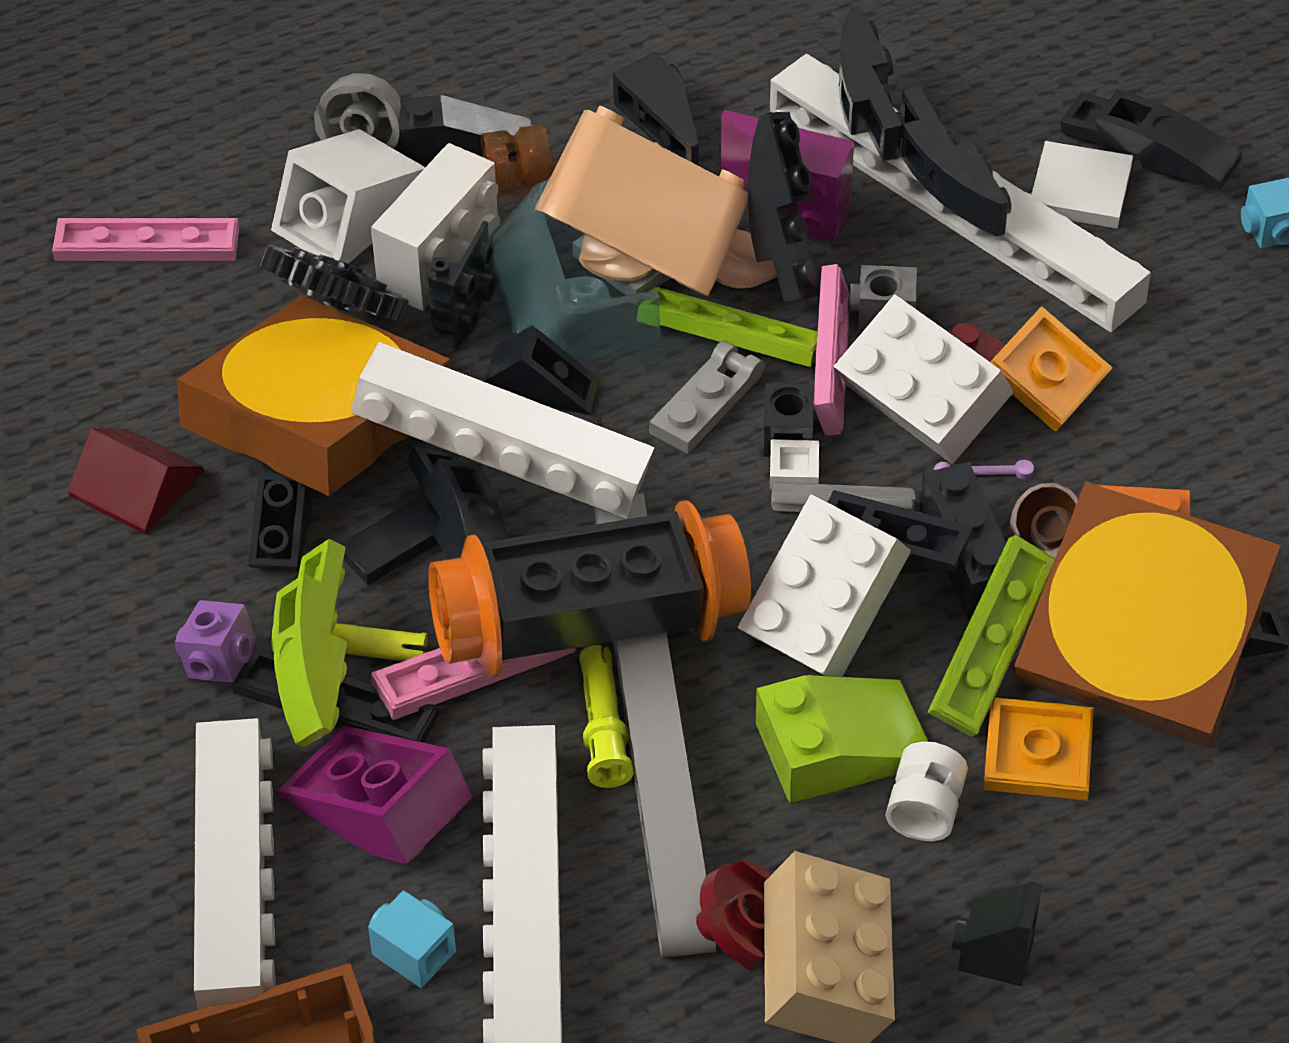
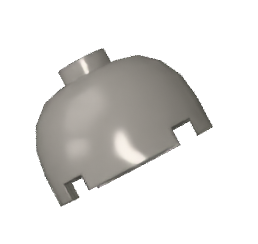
(362, 104)

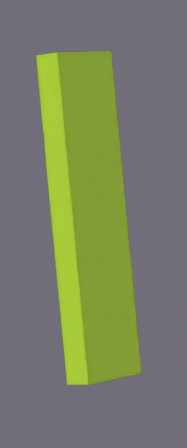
(737, 327)
(992, 636)

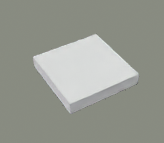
(1083, 183)

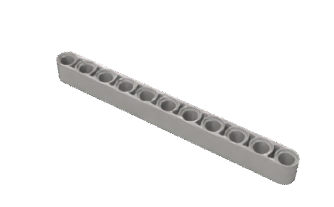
(662, 783)

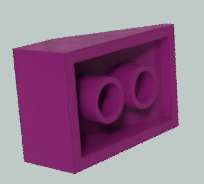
(824, 155)
(379, 791)

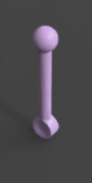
(1022, 469)

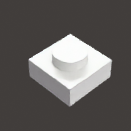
(794, 462)

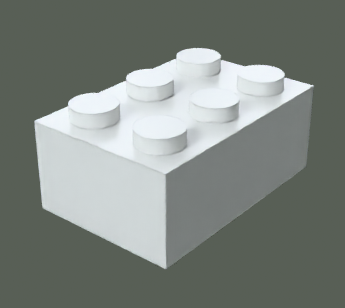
(434, 220)
(924, 379)
(824, 588)

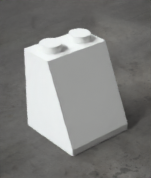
(338, 192)

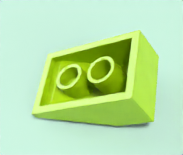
(834, 731)

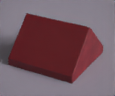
(130, 477)

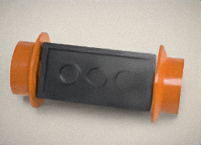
(588, 586)

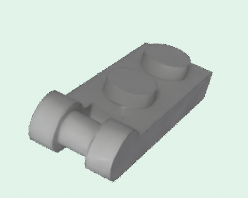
(706, 397)

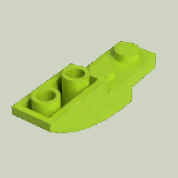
(305, 652)

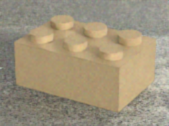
(828, 950)

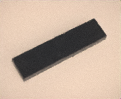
(357, 701)

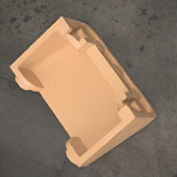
(645, 200)

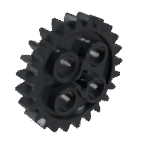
(334, 282)

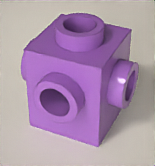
(215, 641)

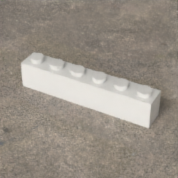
(501, 429)
(230, 863)

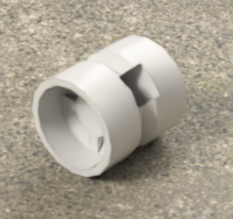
(926, 791)

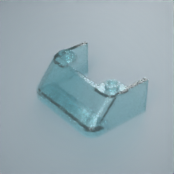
(568, 311)

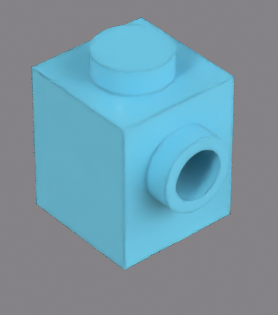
(1267, 213)
(412, 937)

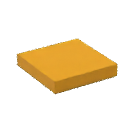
(1050, 368)
(1039, 748)

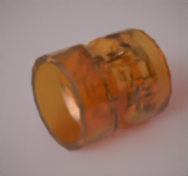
(531, 150)

